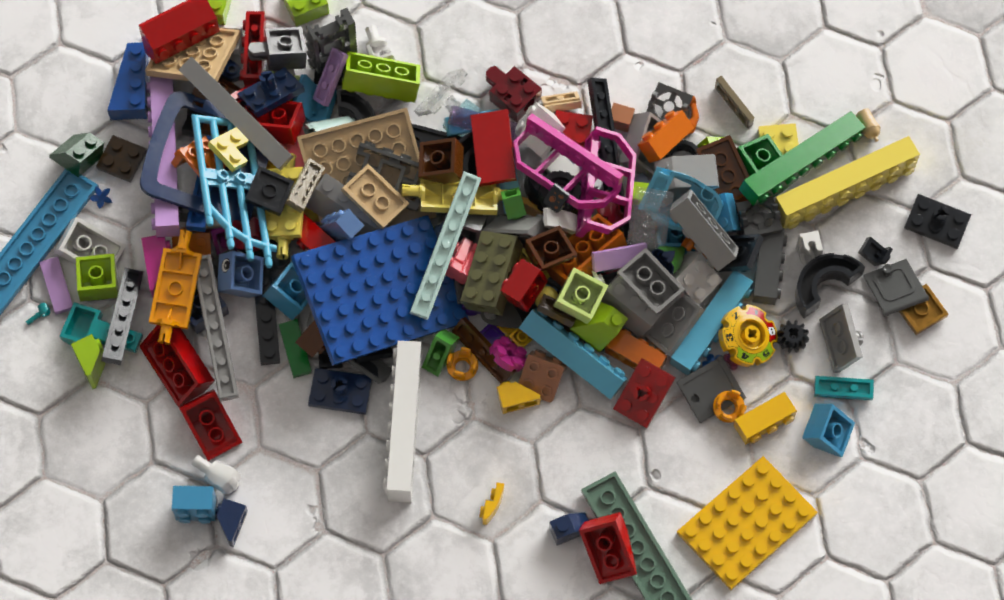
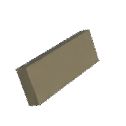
(734, 102)

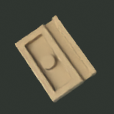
(562, 101)

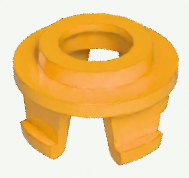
(463, 354)
(736, 399)

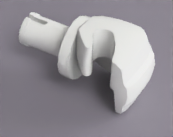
(377, 45)
(219, 475)

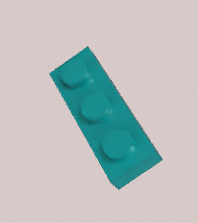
(844, 388)

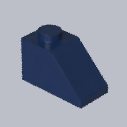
(231, 518)
(567, 527)

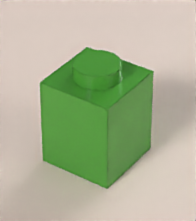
(513, 203)

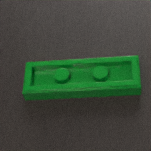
(296, 355)

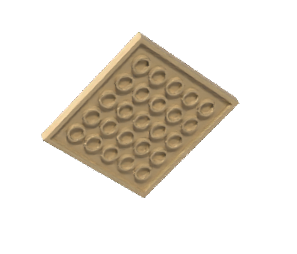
(337, 149)

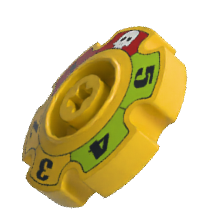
(747, 336)

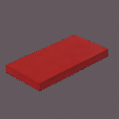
(493, 147)

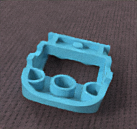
(711, 200)

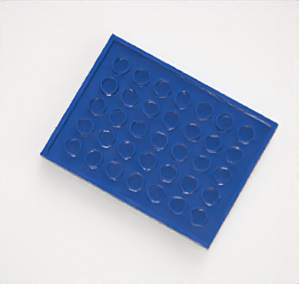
(367, 288)

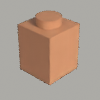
(622, 116)

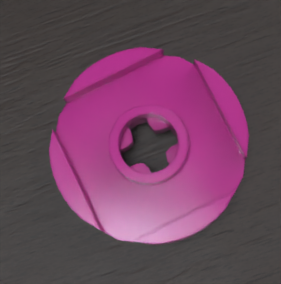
(508, 354)

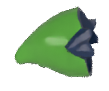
(670, 257)

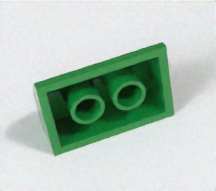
(758, 154)

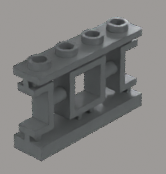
(338, 34)
(394, 161)

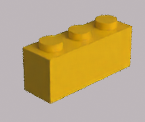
(765, 418)

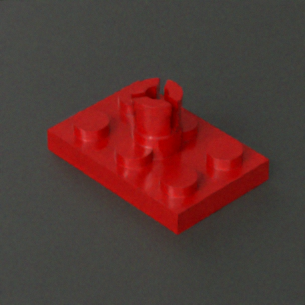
(644, 393)

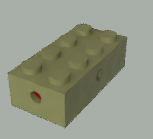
(489, 268)

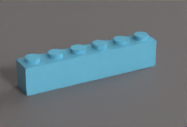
(705, 331)
(574, 353)

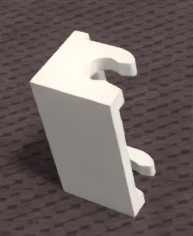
(809, 245)

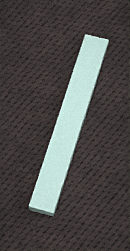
(445, 245)

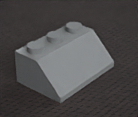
(639, 126)
(523, 228)
(651, 282)
(627, 302)

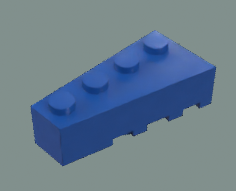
(130, 89)

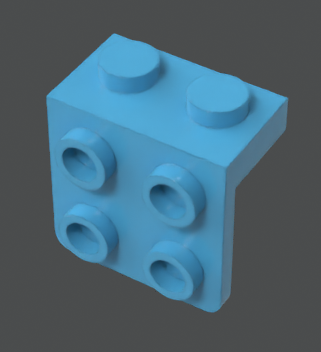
(312, 109)

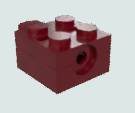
(512, 91)

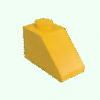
(516, 397)

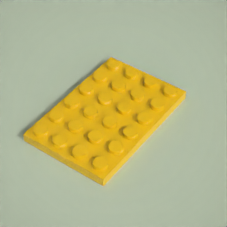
(747, 522)

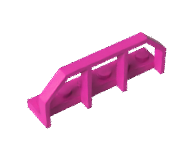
(573, 151)
(588, 191)

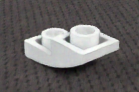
(565, 219)

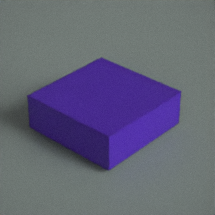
(492, 333)

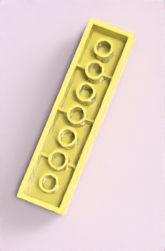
(847, 183)

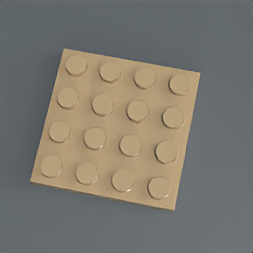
(210, 54)

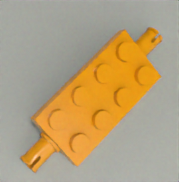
(175, 288)

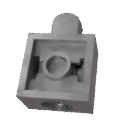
(280, 48)

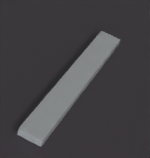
(236, 113)
(216, 331)

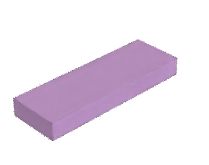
(330, 77)
(615, 257)
(56, 285)

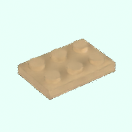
(375, 196)

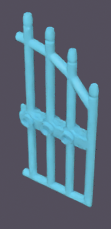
(234, 180)

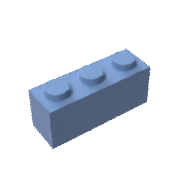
(341, 225)

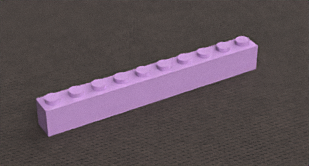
(166, 214)

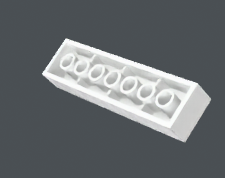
(404, 417)

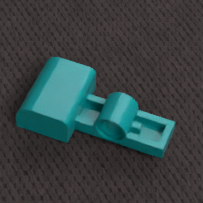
(86, 321)

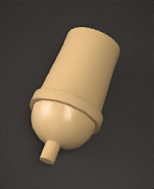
(872, 127)

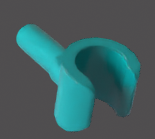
(44, 311)

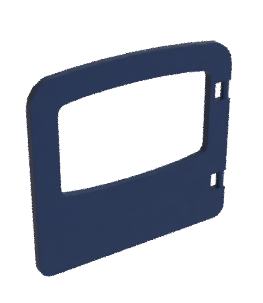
(149, 174)

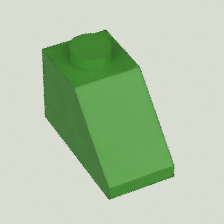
(441, 346)

